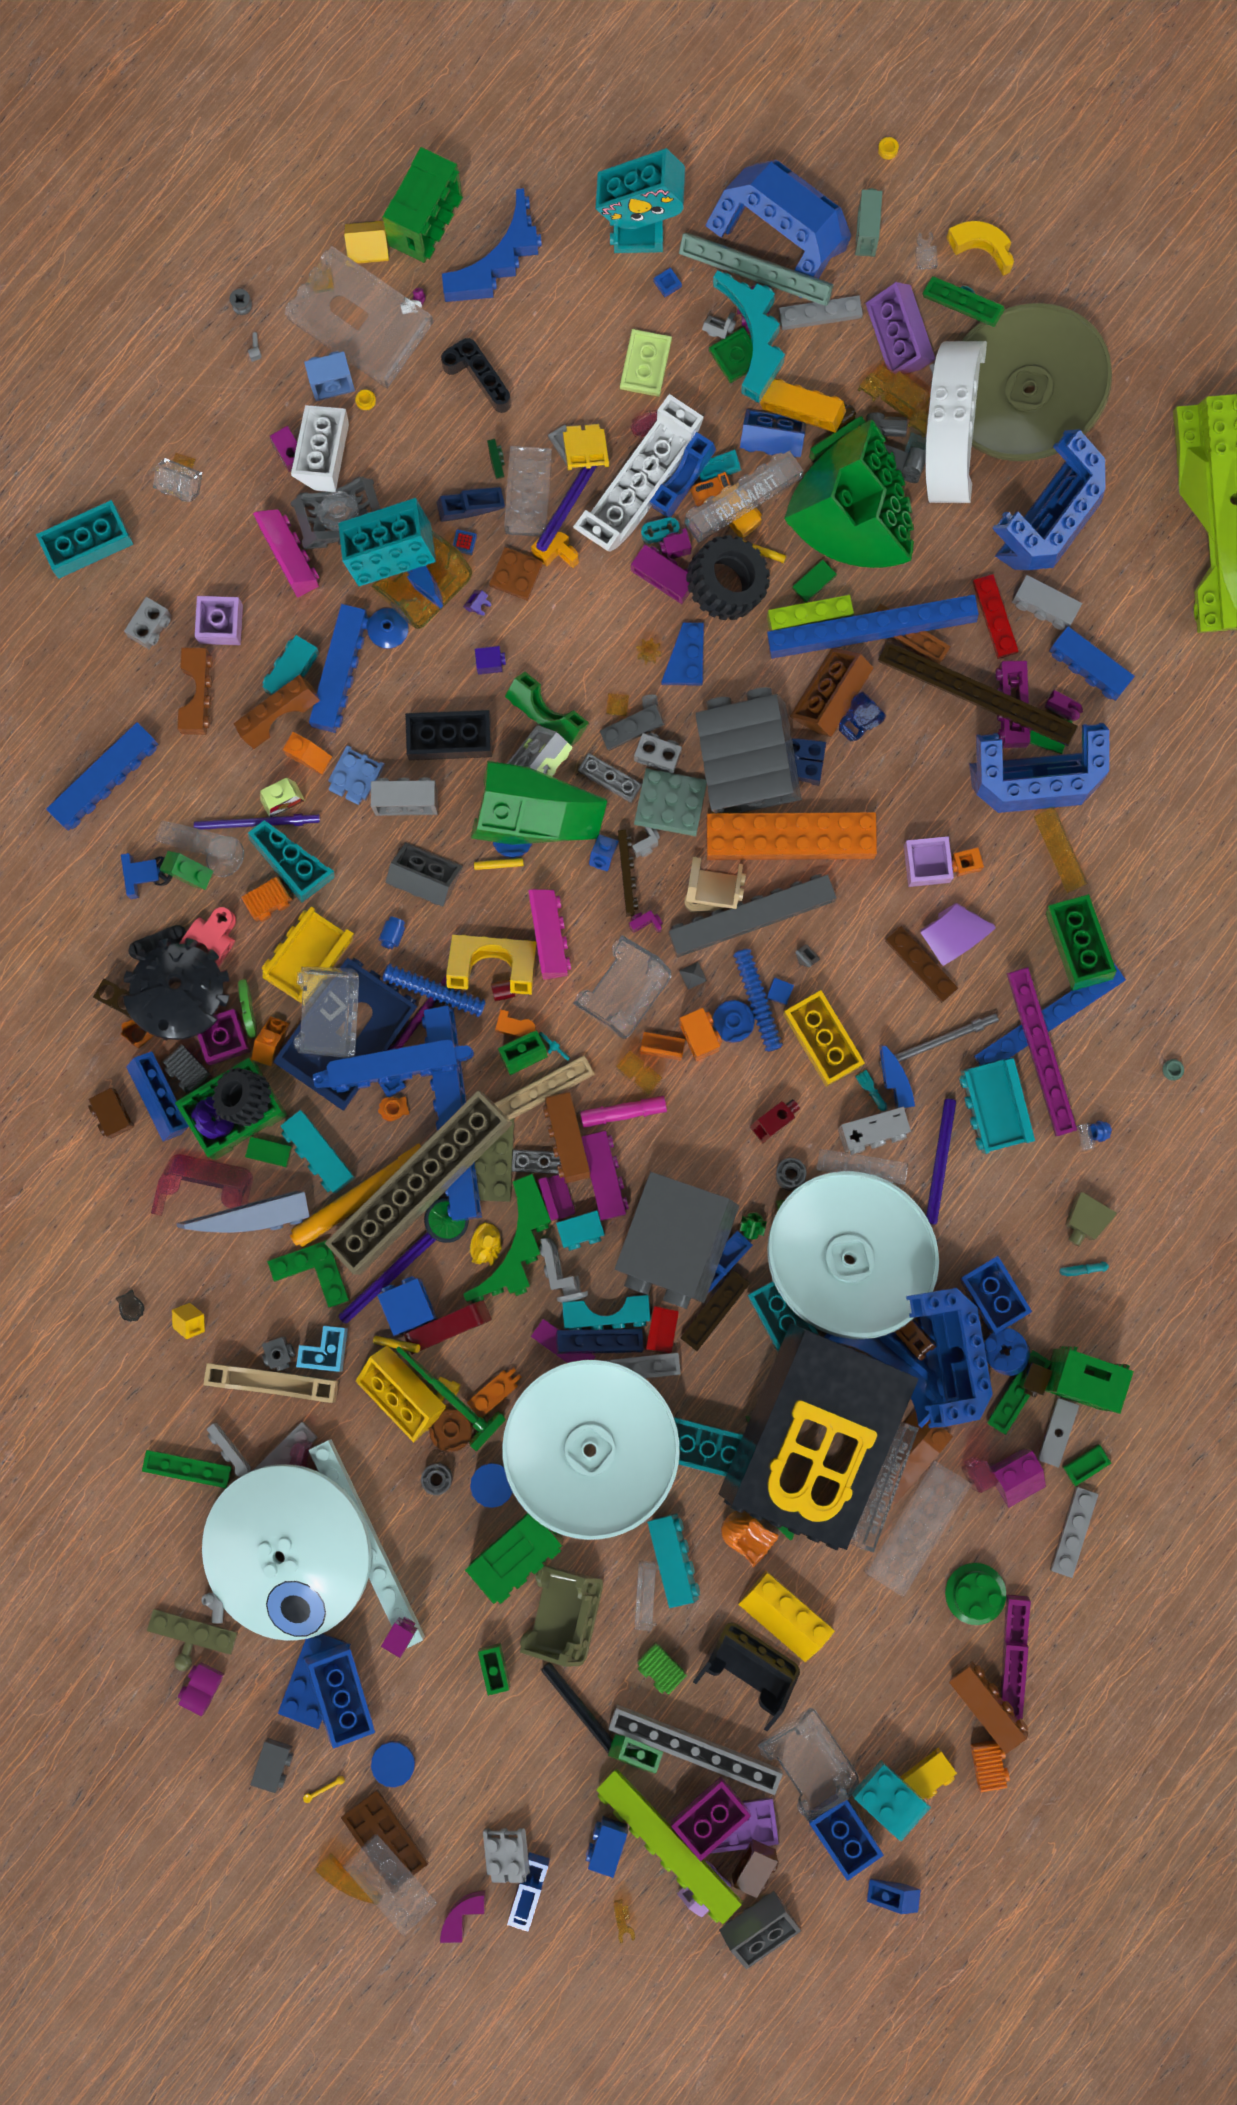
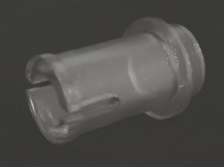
(1085, 1137)

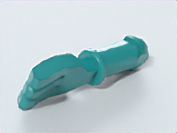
(867, 1084)

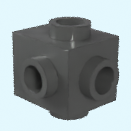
(270, 1356)

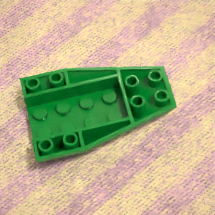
(534, 808)

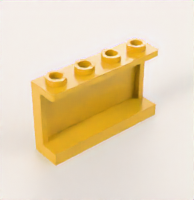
(309, 944)

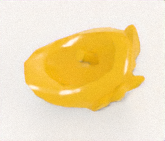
(485, 1244)

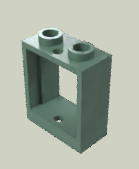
(868, 222)

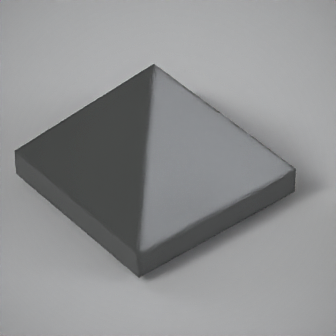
(806, 956)
(692, 975)

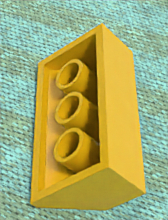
(400, 1393)
(786, 1617)

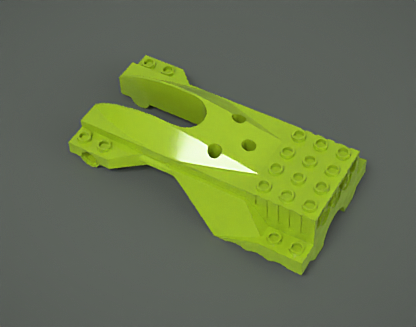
(1207, 483)

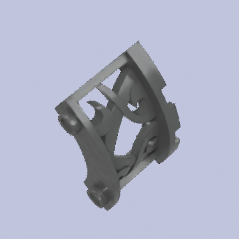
(320, 537)

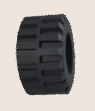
(241, 1097)

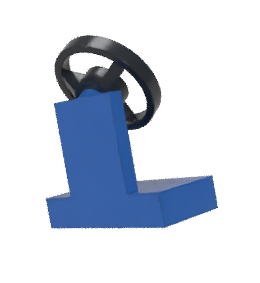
(141, 873)

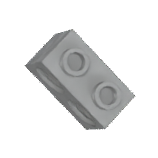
(143, 621)
(655, 759)

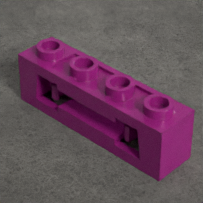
(1012, 670)

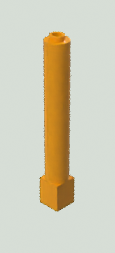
(347, 1203)

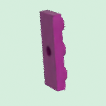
(546, 1335)

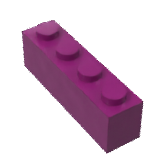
(603, 1175)

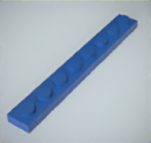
(1053, 1016)

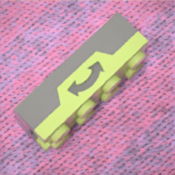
(542, 751)

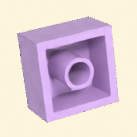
(218, 620)

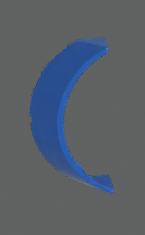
(894, 1352)

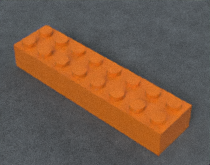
(791, 836)

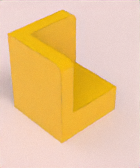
(188, 1321)

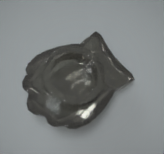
(130, 1306)

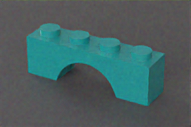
(634, 1311)

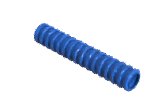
(433, 990)
(758, 1000)

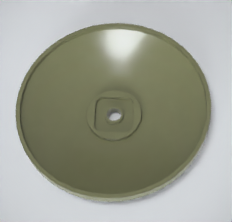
(1057, 356)

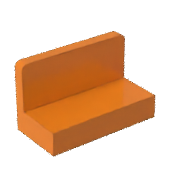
(662, 1046)

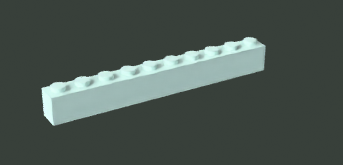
(381, 1572)

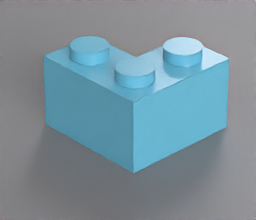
(329, 1355)

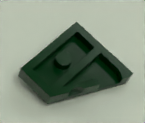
(496, 458)

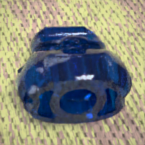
(863, 715)

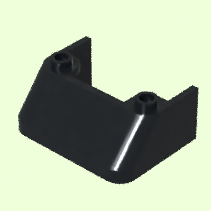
(756, 1665)

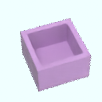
(928, 861)

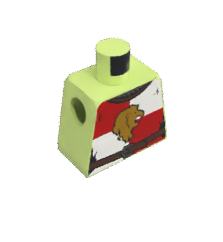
(281, 797)

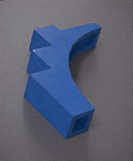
(480, 278)

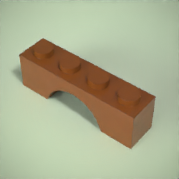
(294, 696)
(193, 716)

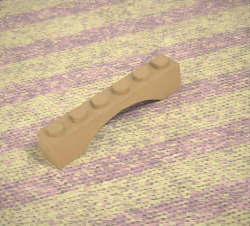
(271, 1382)

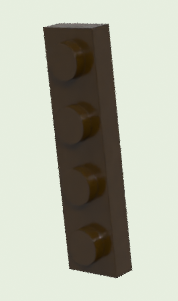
(629, 882)
(715, 1310)

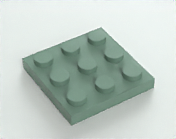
(670, 802)

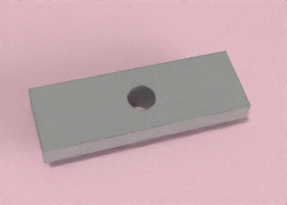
(621, 783)
(530, 1162)
(1054, 1446)

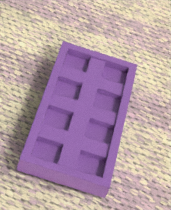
(759, 1826)

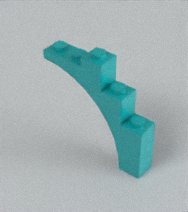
(763, 329)

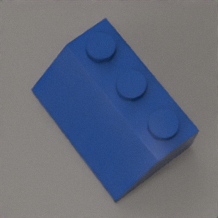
(772, 433)

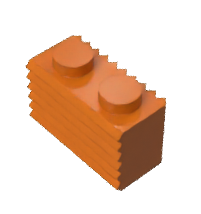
(267, 899)
(989, 1766)

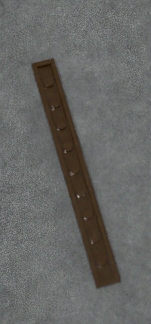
(978, 694)

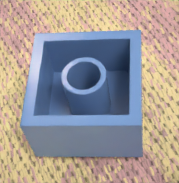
(329, 375)

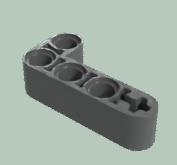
(909, 463)

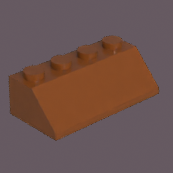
(832, 691)

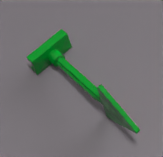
(484, 1428)

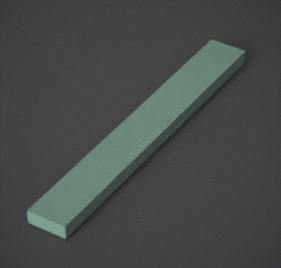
(756, 269)

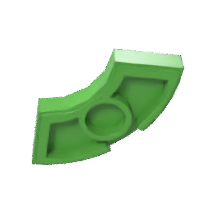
(247, 1009)

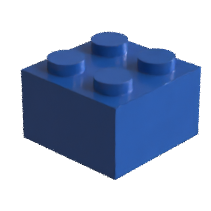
(607, 1847)

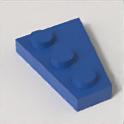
(687, 657)

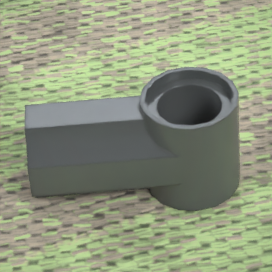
(889, 425)

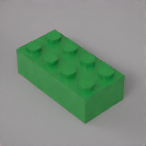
(1080, 942)

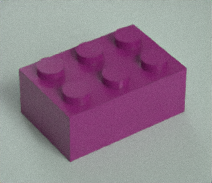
(710, 1818)

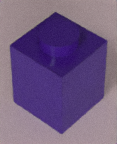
(489, 660)

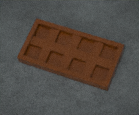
(376, 1817)

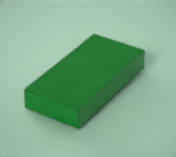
(814, 581)
(268, 1152)
(1087, 1465)

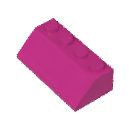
(286, 551)
(548, 933)

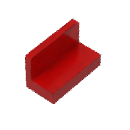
(662, 1330)

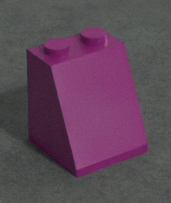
(1018, 1476)

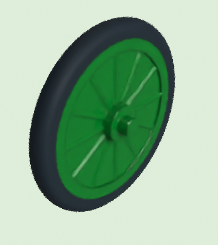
(440, 1225)

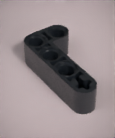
(481, 376)

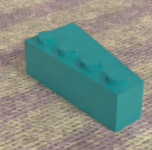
(296, 867)

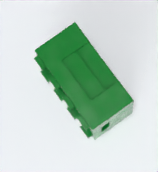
(423, 205)
(219, 1147)
(1102, 1391)
(513, 1557)

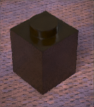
(1035, 1379)

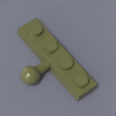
(191, 1633)

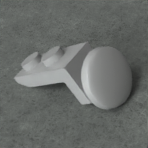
(553, 1271)

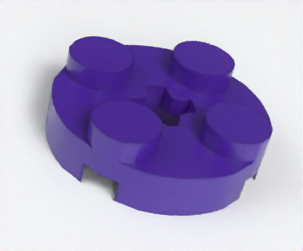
(203, 1114)

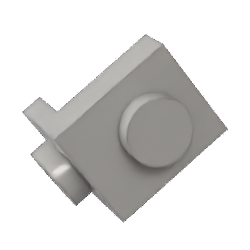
(717, 327)
(645, 846)

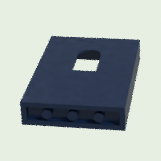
(388, 1018)

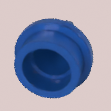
(1101, 1131)

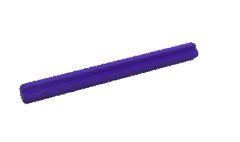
(564, 508)
(941, 1160)
(386, 1278)

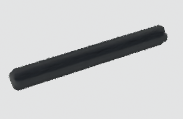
(577, 1706)

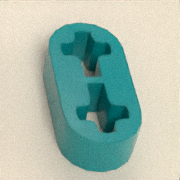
(658, 526)

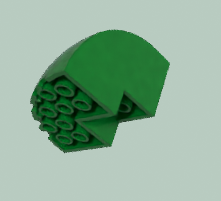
(855, 503)

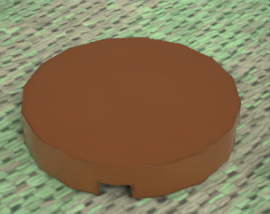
(451, 1431)

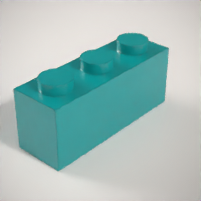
(294, 662)

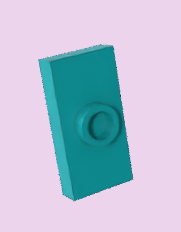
(726, 462)

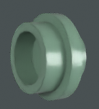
(1173, 1069)

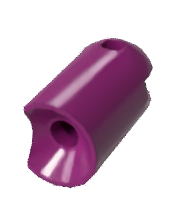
(1064, 706)

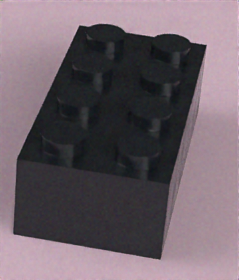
(448, 735)

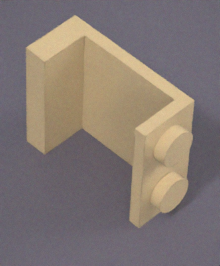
(714, 887)

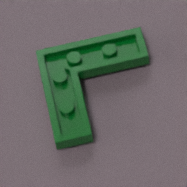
(318, 1257)

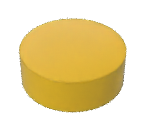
(888, 148)

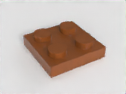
(516, 573)

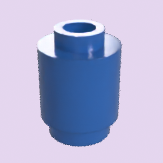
(392, 933)

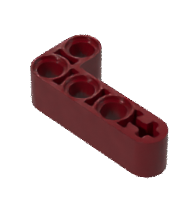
(449, 1325)

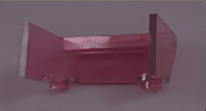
(233, 1180)

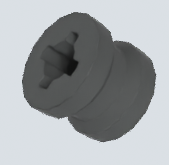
(238, 306)

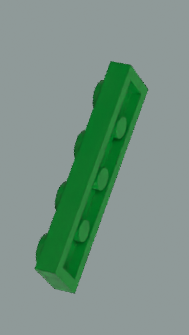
(963, 301)
(1013, 1398)
(186, 1468)

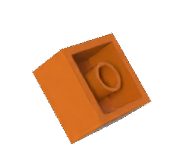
(699, 1034)

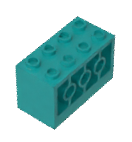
(386, 542)

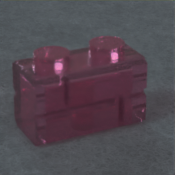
(979, 1474)

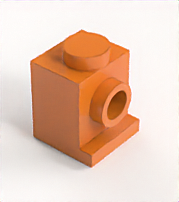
(973, 859)

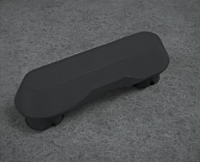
(150, 942)

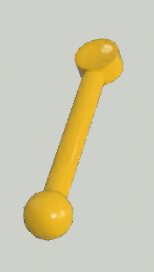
(308, 1797)

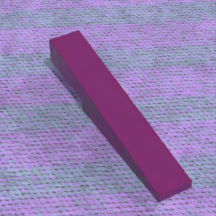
(1015, 1652)

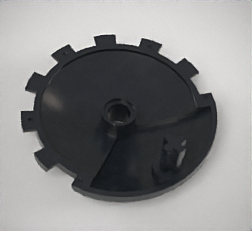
(177, 1011)

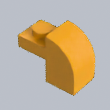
(558, 547)

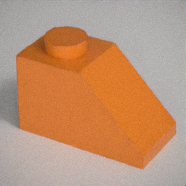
(306, 753)

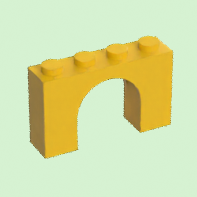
(469, 950)

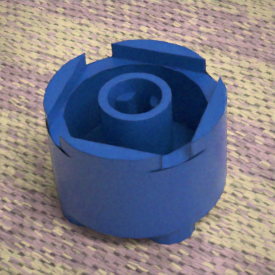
(1018, 1347)

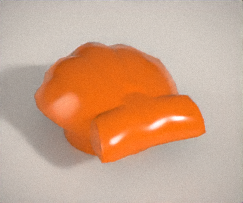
(393, 1108)

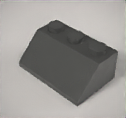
(423, 874)
(759, 1930)

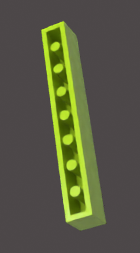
(667, 1844)

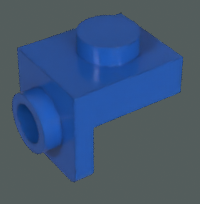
(603, 852)

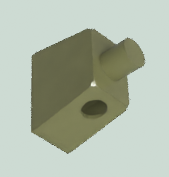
(1087, 1218)

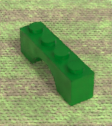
(526, 695)

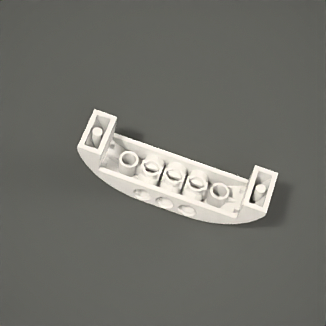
(952, 420)
(635, 485)

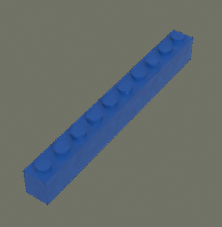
(872, 626)
(450, 1097)

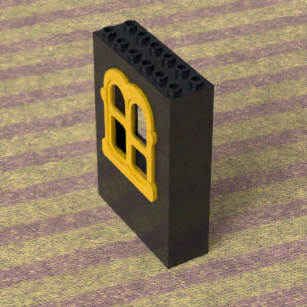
(847, 1396)

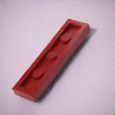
(995, 616)

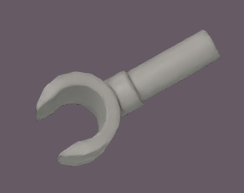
(254, 353)

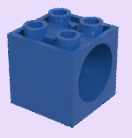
(406, 1305)

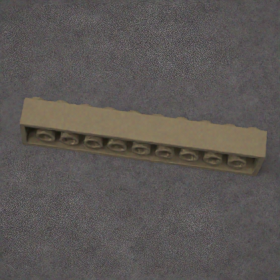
(418, 1183)

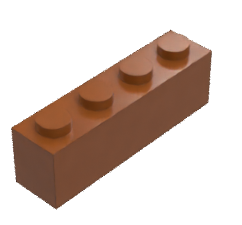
(567, 1138)
(989, 1707)

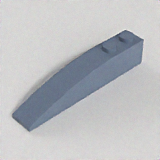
(253, 1216)

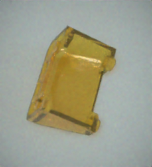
(450, 574)

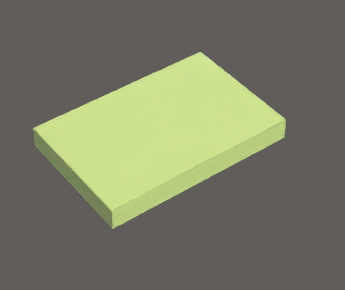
(645, 362)

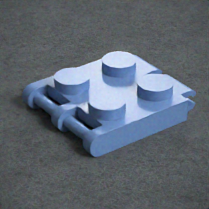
(354, 775)

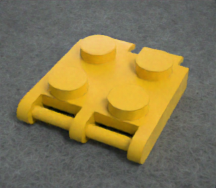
(585, 447)

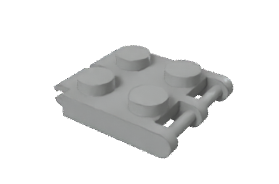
(506, 1855)

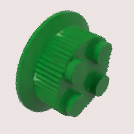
(975, 1593)

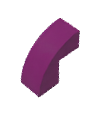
(454, 1922)

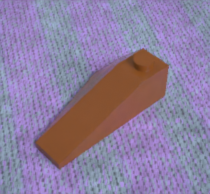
(925, 1449)

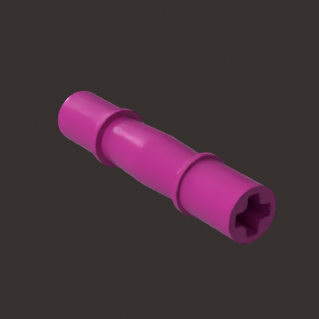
(623, 1111)

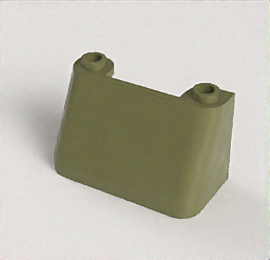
(563, 1617)

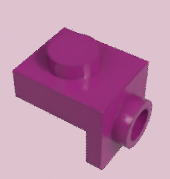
(640, 921)

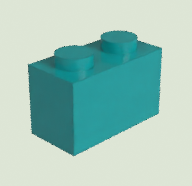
(580, 1230)

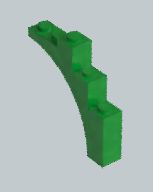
(511, 1274)

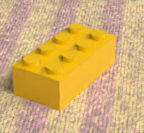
(823, 1038)

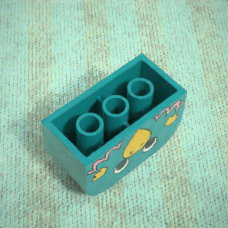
(642, 190)

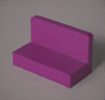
(556, 1197)

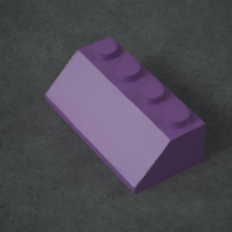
(900, 329)

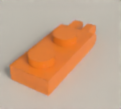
(493, 1393)

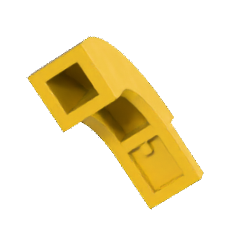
(985, 237)

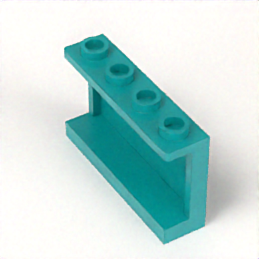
(640, 240)
(996, 1105)

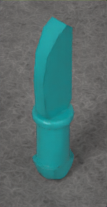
(1083, 1269)

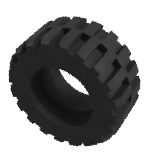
(744, 561)

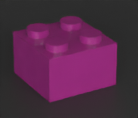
(224, 1039)

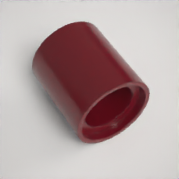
(501, 990)

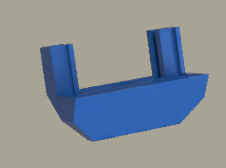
(790, 208)
(1059, 511)
(1040, 780)
(957, 1359)

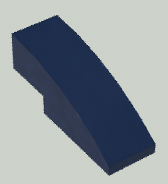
(470, 503)

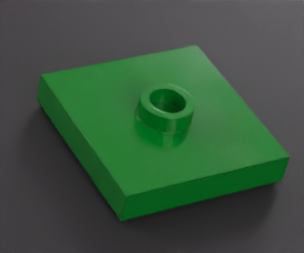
(733, 354)

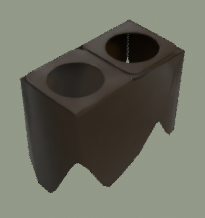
(114, 999)

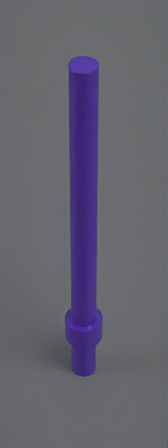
(297, 819)

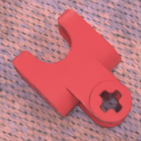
(214, 933)

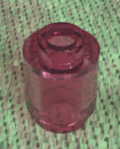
(642, 424)

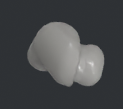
(215, 1605)

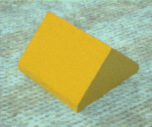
(366, 242)

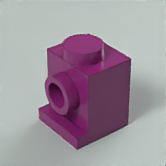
(676, 545)

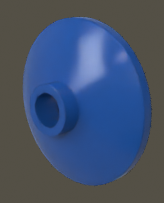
(389, 637)

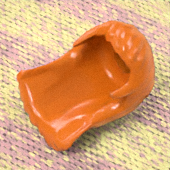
(747, 1536)

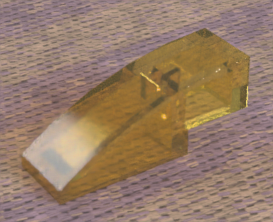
(337, 1876)

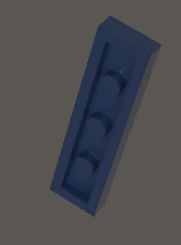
(599, 1341)

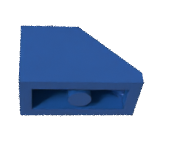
(894, 1896)

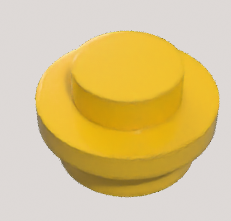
(365, 400)

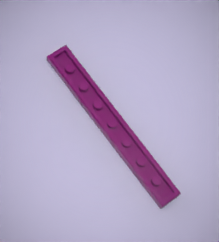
(1041, 1051)

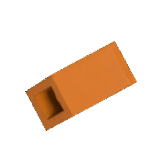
(269, 1041)

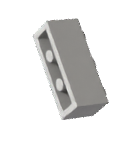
(1046, 603)

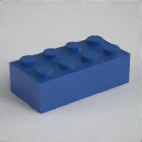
(339, 1695)

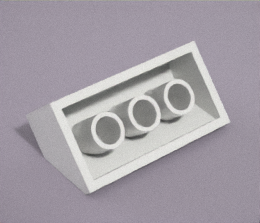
(320, 447)

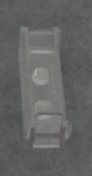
(645, 1595)

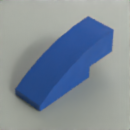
(425, 584)
(895, 1078)
(732, 1253)
(528, 1893)

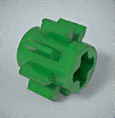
(753, 1226)

